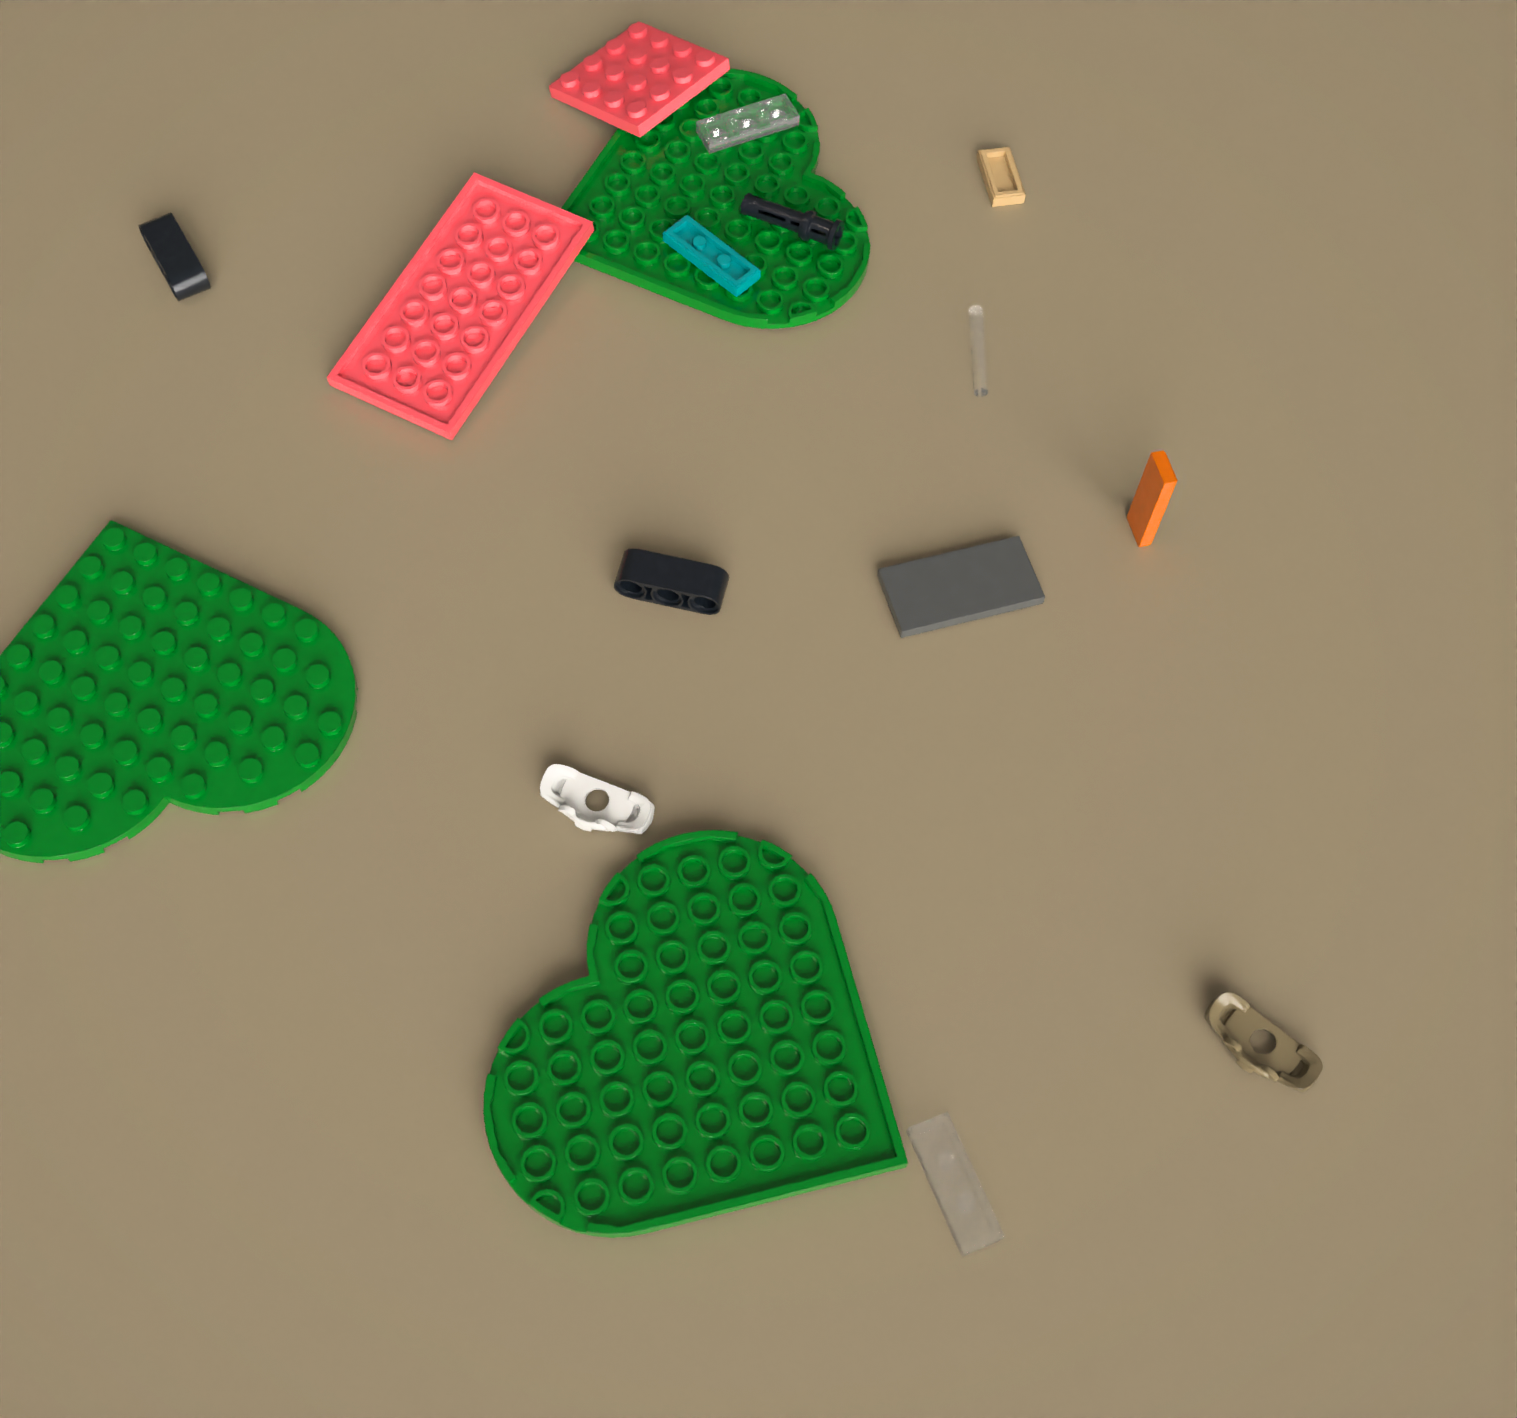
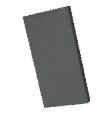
(960, 586)

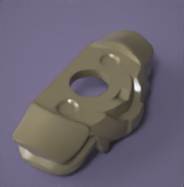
(1288, 1062)

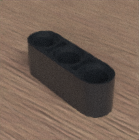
(174, 256)
(671, 581)

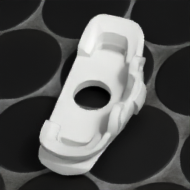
(568, 792)

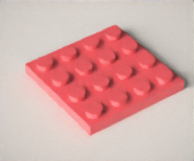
(639, 78)

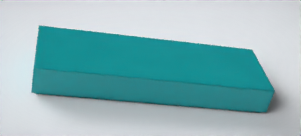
(711, 255)

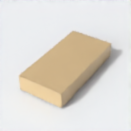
(1001, 176)

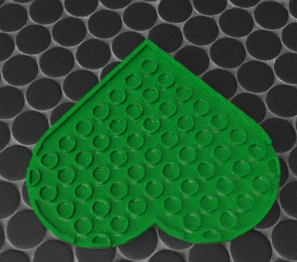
(657, 179)
(159, 690)
(699, 1057)

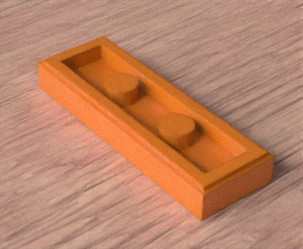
(1151, 498)

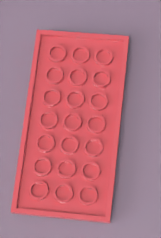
(461, 305)

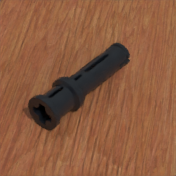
(806, 224)

